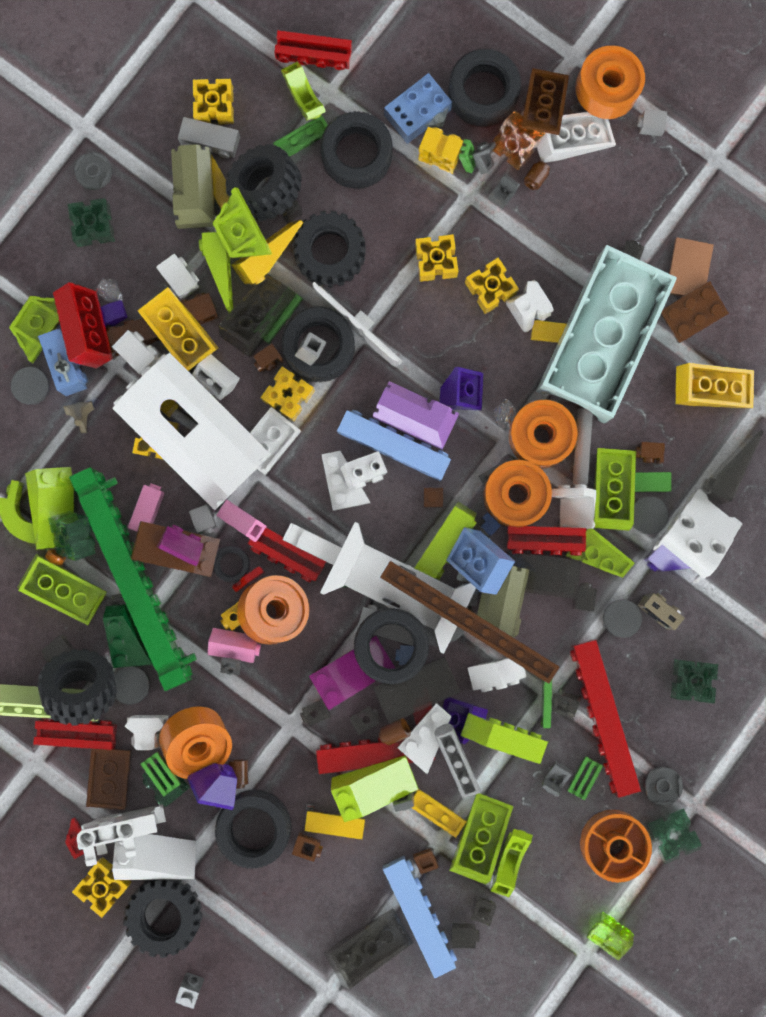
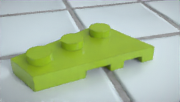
(603, 555)

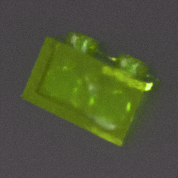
(611, 936)

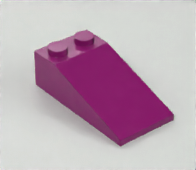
(180, 545)
(345, 677)

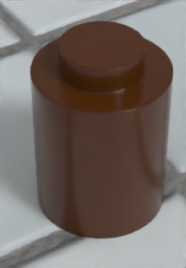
(394, 732)
(240, 769)

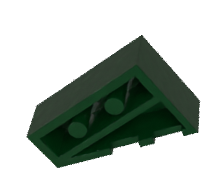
(123, 638)

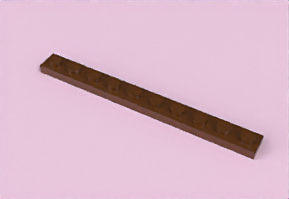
(470, 622)

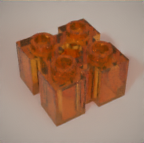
(516, 142)

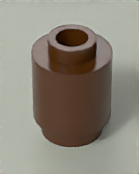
(537, 175)

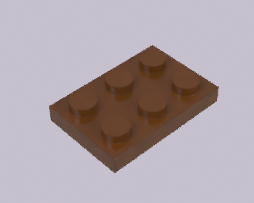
(694, 312)
(108, 778)

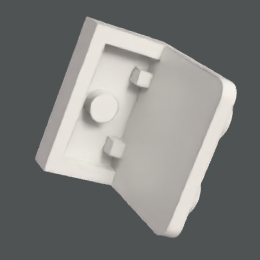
(576, 506)

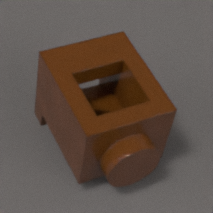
(267, 359)
(650, 452)
(300, 850)

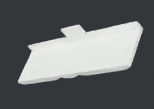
(360, 324)

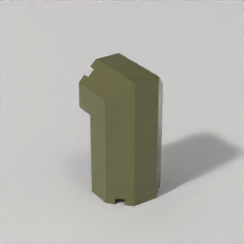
(193, 187)
(505, 607)

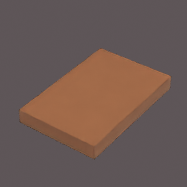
(690, 265)

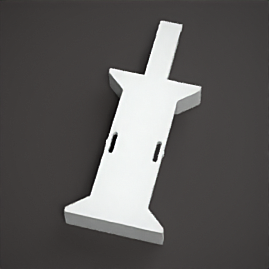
(361, 569)

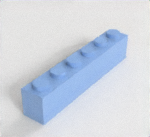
(394, 445)
(419, 916)

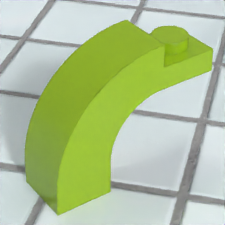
(302, 92)
(12, 516)
(510, 861)

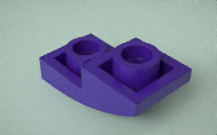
(113, 313)

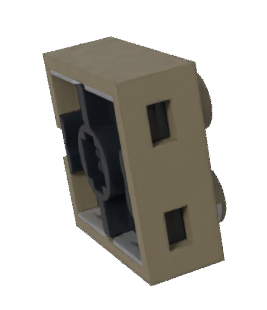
(664, 614)

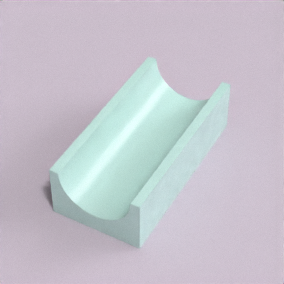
(607, 333)

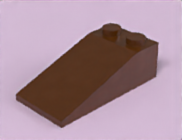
(545, 101)
(146, 550)

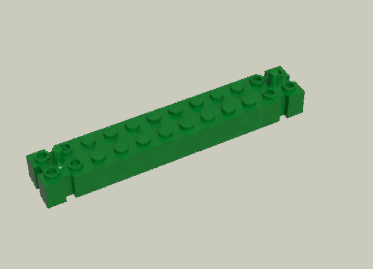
(130, 578)

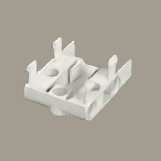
(700, 534)
(117, 828)

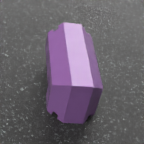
(415, 416)

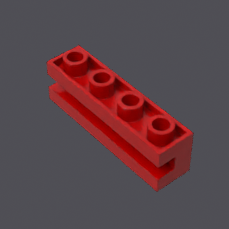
(313, 50)
(547, 539)
(288, 554)
(90, 735)

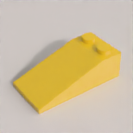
(253, 268)
(178, 329)
(714, 386)

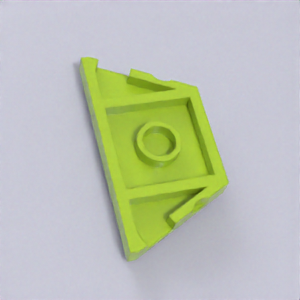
(239, 229)
(34, 319)

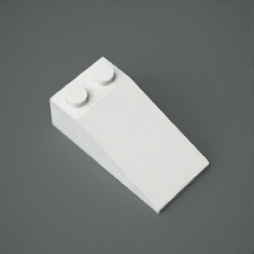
(578, 135)
(155, 859)

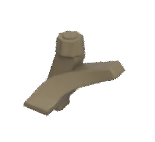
(79, 412)

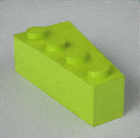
(444, 541)
(504, 738)

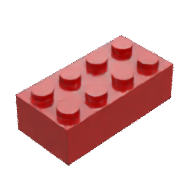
(82, 325)

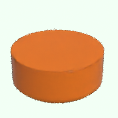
(54, 558)

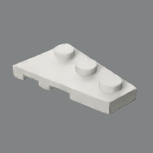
(339, 493)
(422, 744)

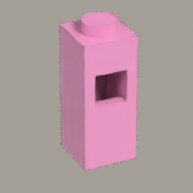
(147, 506)
(241, 520)
(233, 645)

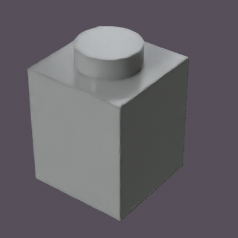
(652, 122)
(310, 349)
(203, 520)

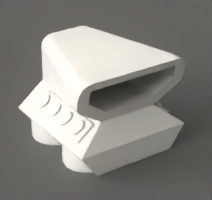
(530, 305)
(146, 730)

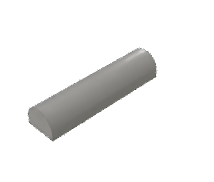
(582, 447)
(457, 760)

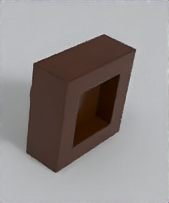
(433, 497)
(426, 861)

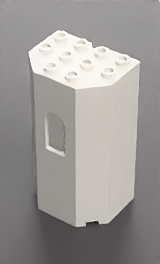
(214, 454)

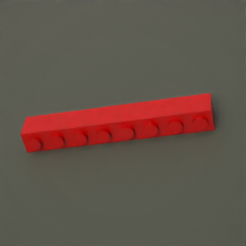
(606, 718)

